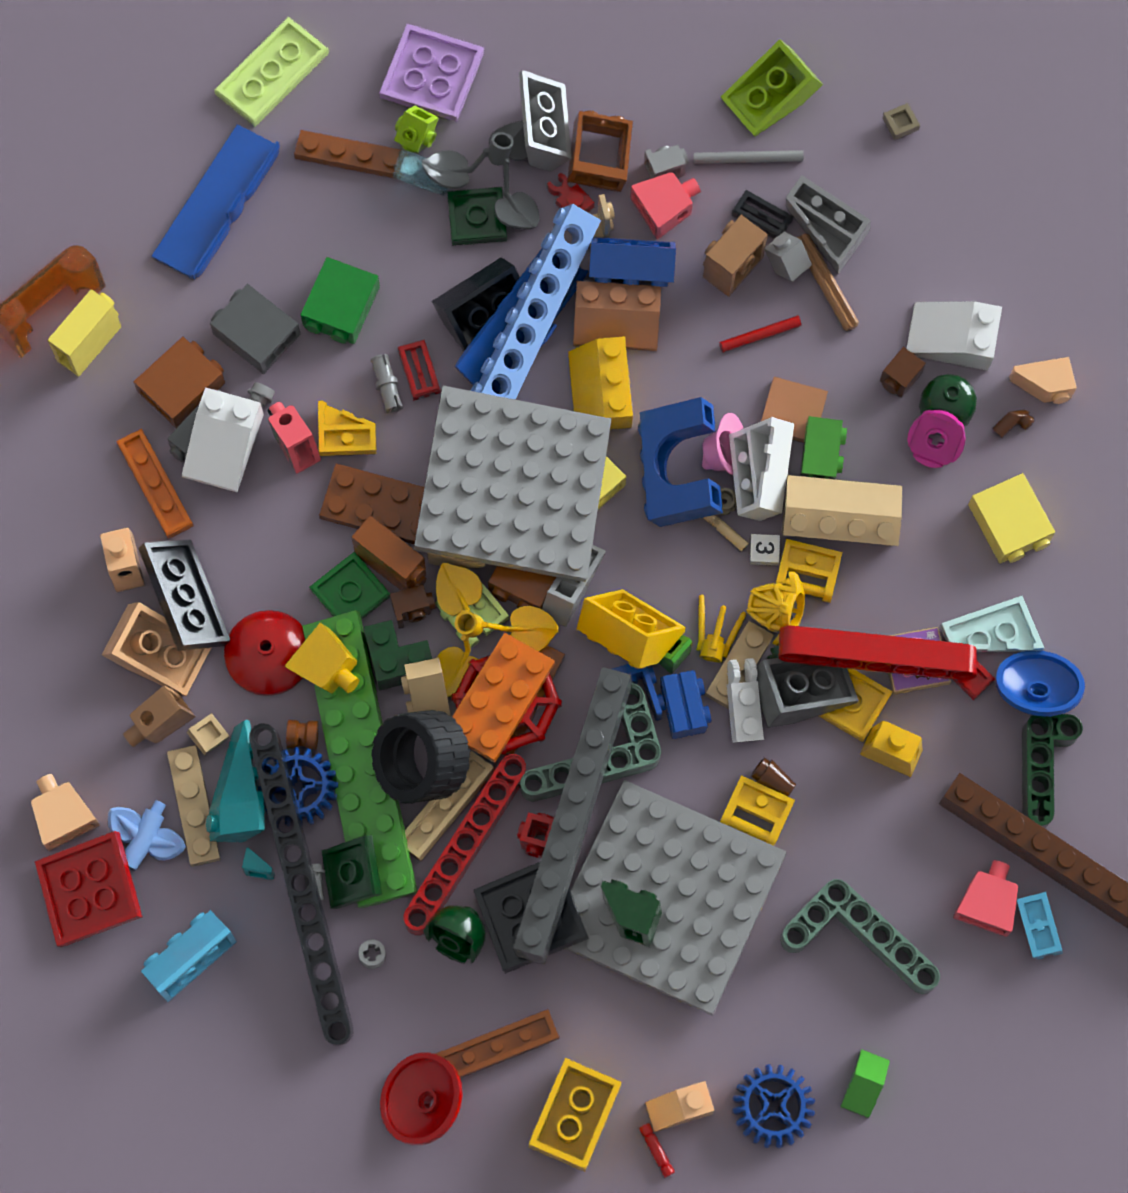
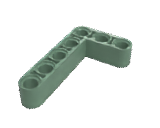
(628, 751)
(863, 931)

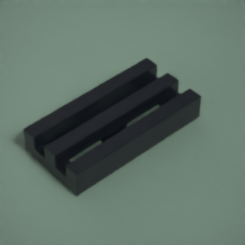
(770, 208)

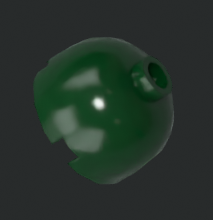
(951, 395)
(457, 933)

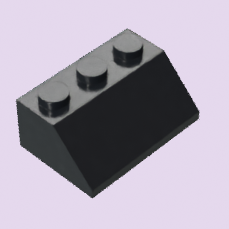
(475, 300)

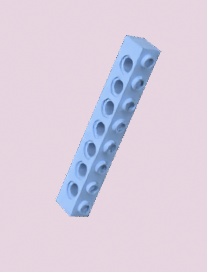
(582, 229)

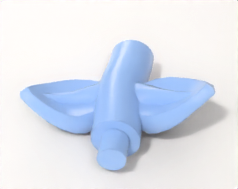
(145, 834)

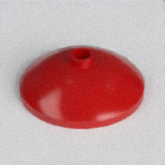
(261, 670)
(408, 1097)

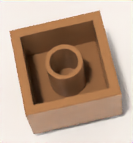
(734, 255)

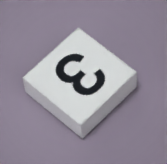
(764, 549)

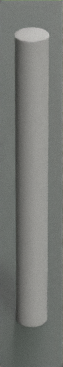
(748, 157)

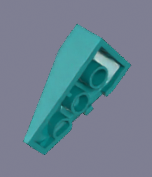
(236, 804)

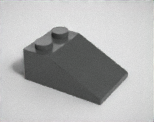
(801, 691)

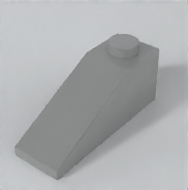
(566, 594)

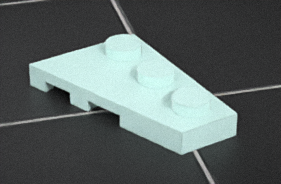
(996, 628)

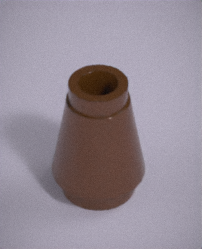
(773, 777)

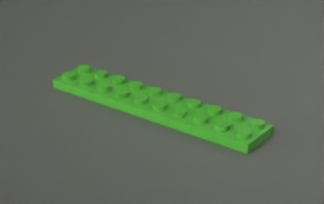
(349, 731)

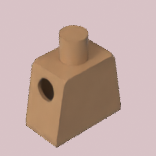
(158, 717)

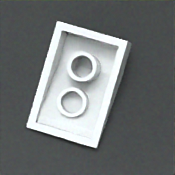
(955, 332)
(222, 439)

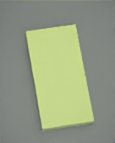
(271, 71)

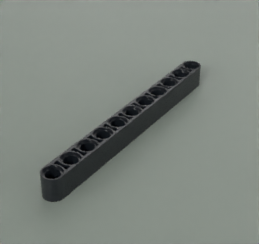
(311, 894)

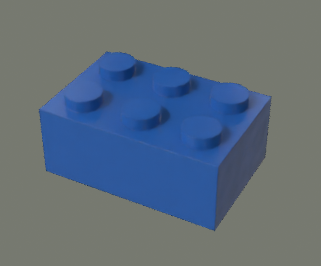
(632, 261)

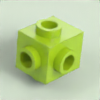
(416, 129)

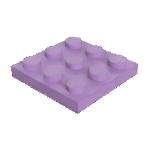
(431, 72)

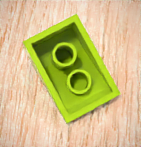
(771, 88)

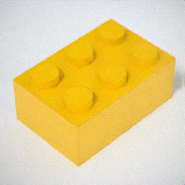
(575, 1114)

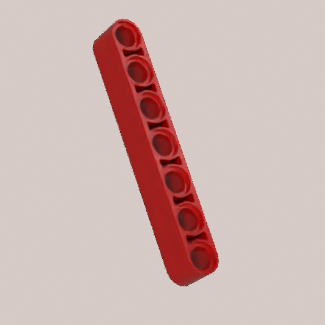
(877, 653)
(470, 830)

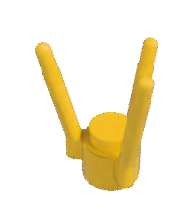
(713, 647)

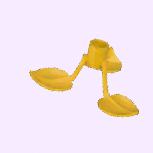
(461, 588)

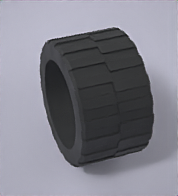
(395, 760)

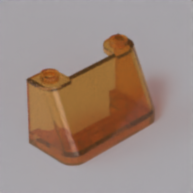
(70, 268)

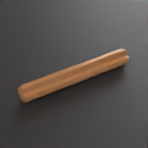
(829, 286)

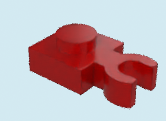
(568, 196)

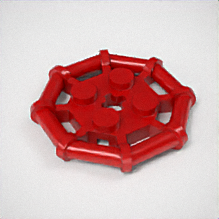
(536, 733)

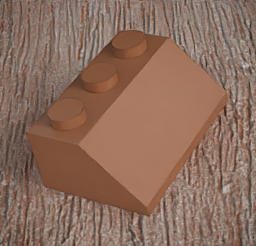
(617, 311)

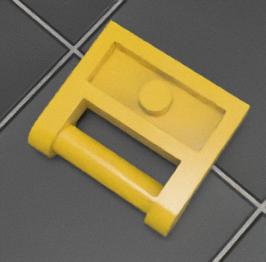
(813, 562)
(759, 802)

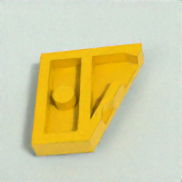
(344, 433)

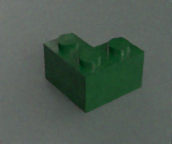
(388, 657)

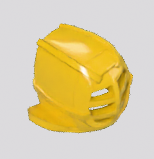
(774, 604)

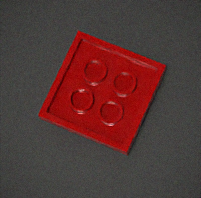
(88, 889)

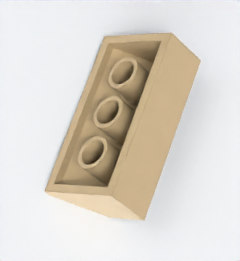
(842, 510)

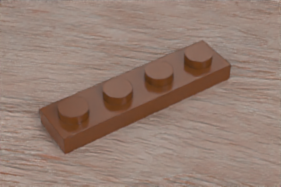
(346, 153)
(502, 1044)

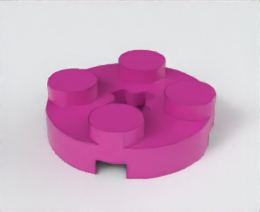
(936, 422)

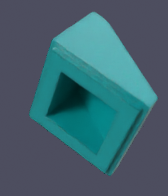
(256, 866)

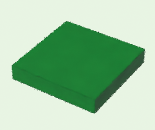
(350, 588)

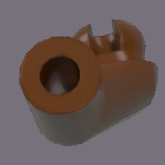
(1012, 419)

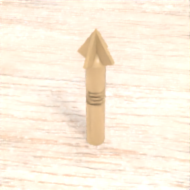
(727, 532)

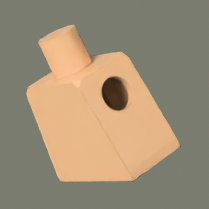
(121, 556)
(60, 813)

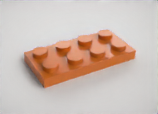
(501, 695)

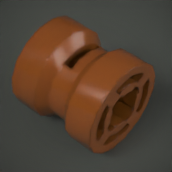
(302, 734)

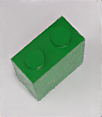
(340, 301)

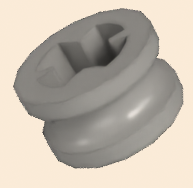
(379, 958)

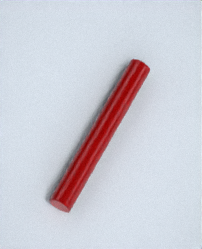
(760, 333)

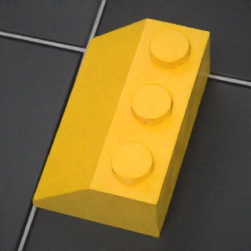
(602, 380)
(628, 627)

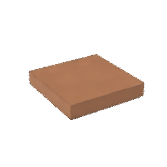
(794, 404)

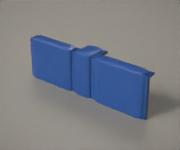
(216, 202)
(482, 345)

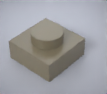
(901, 121)

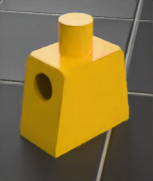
(325, 661)
(893, 747)

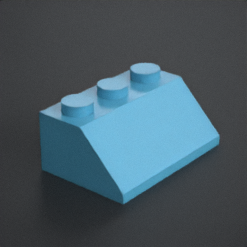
(188, 955)

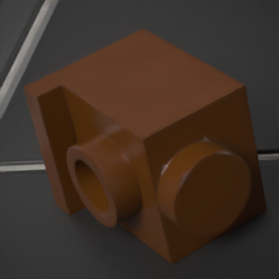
(411, 604)

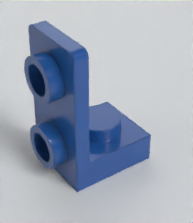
(648, 678)

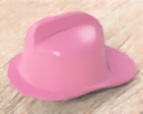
(717, 445)

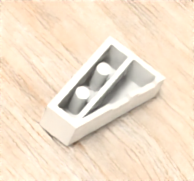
(761, 467)

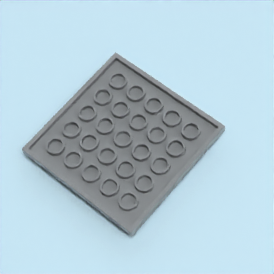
(513, 484)
(707, 886)

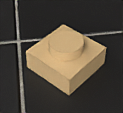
(208, 734)

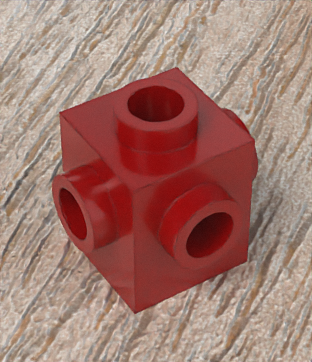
(534, 826)

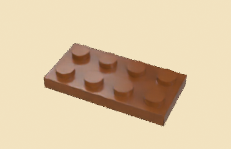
(360, 494)

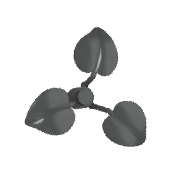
(508, 142)

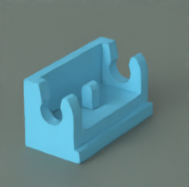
(1039, 926)

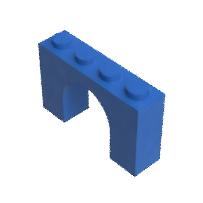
(660, 433)

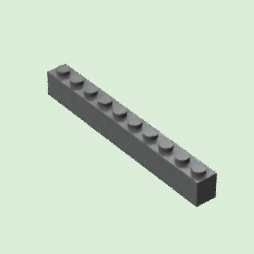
(573, 816)

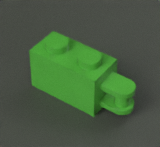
(822, 448)

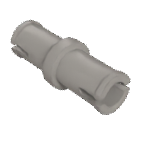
(386, 383)

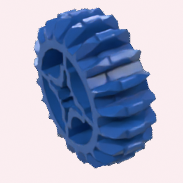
(311, 786)
(764, 1095)

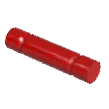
(656, 1150)

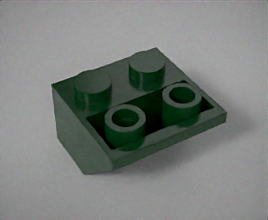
(632, 912)

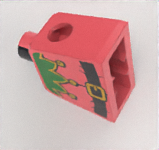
(293, 437)

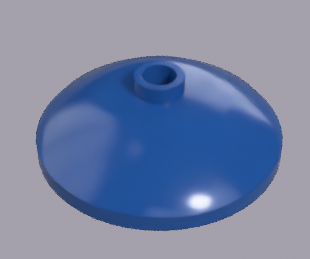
(1040, 683)

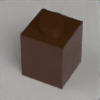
(902, 372)

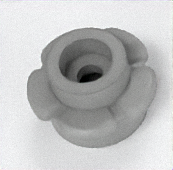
(261, 393)

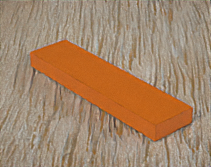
(154, 483)

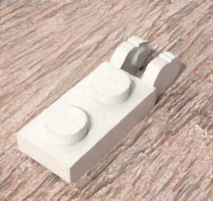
(744, 702)

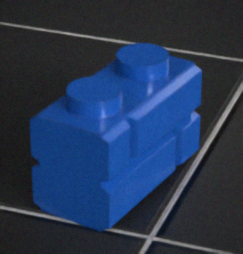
(684, 704)

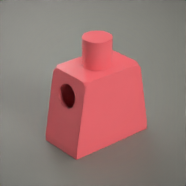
(664, 201)
(990, 901)

